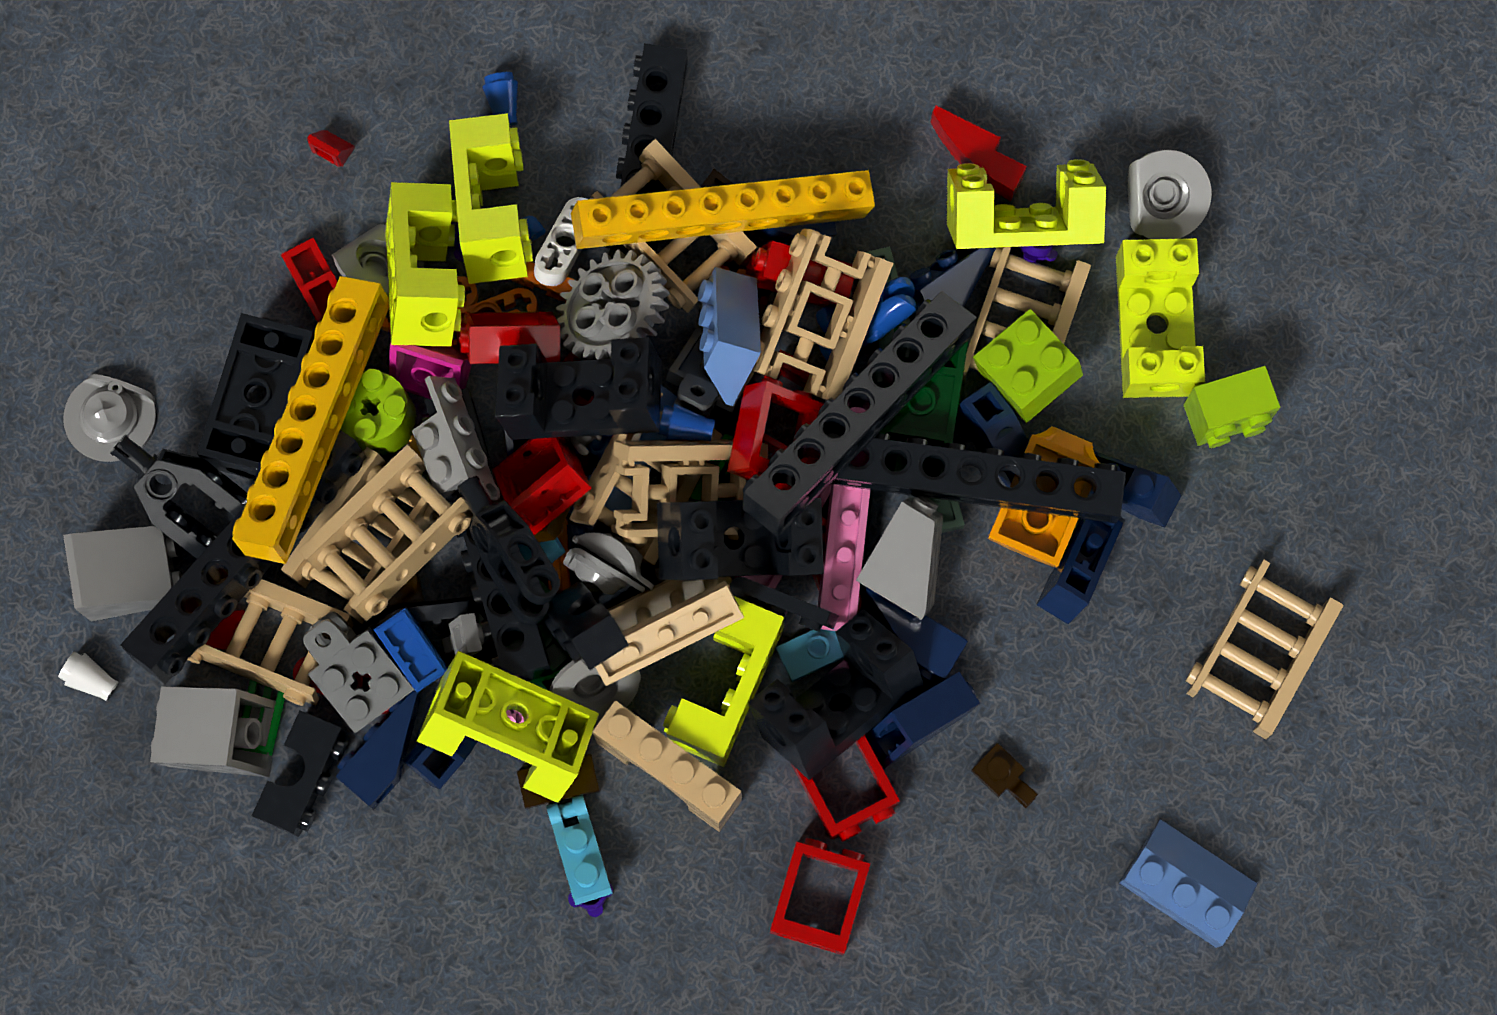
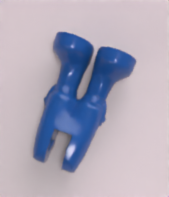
(892, 309)

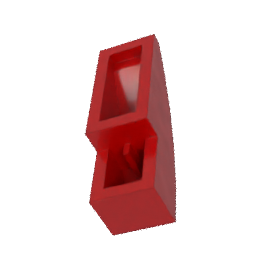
(978, 146)
(311, 275)

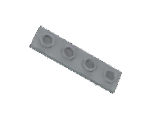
(450, 442)

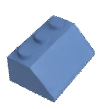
(729, 330)
(1189, 884)

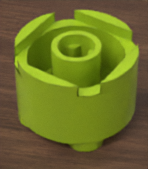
(396, 417)

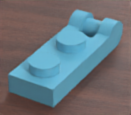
(579, 851)

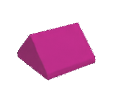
(414, 363)

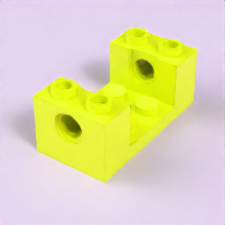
(980, 224)
(494, 238)
(1158, 281)
(422, 299)
(474, 704)
(708, 732)

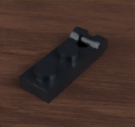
(782, 603)

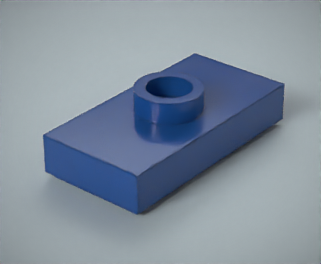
(411, 649)

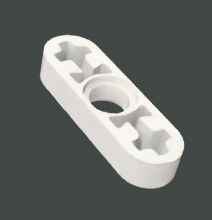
(551, 249)

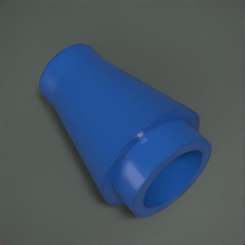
(502, 94)
(684, 424)

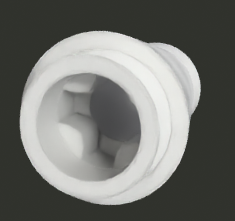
(86, 676)

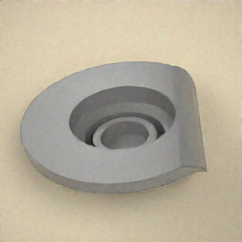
(1167, 194)
(366, 257)
(105, 411)
(614, 552)
(597, 574)
(588, 689)

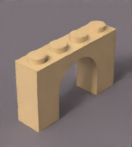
(696, 784)

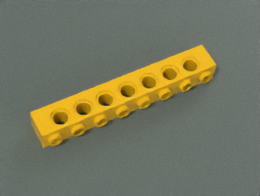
(722, 209)
(274, 538)

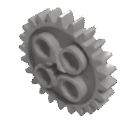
(612, 302)

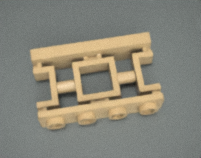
(847, 323)
(690, 460)

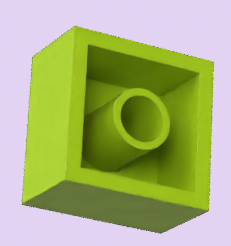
(1028, 365)
(1231, 407)

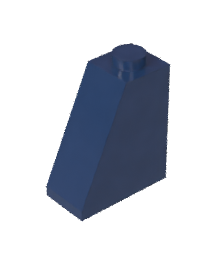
(921, 719)

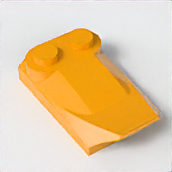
(1039, 534)

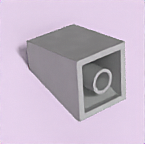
(907, 557)
(120, 570)
(205, 726)

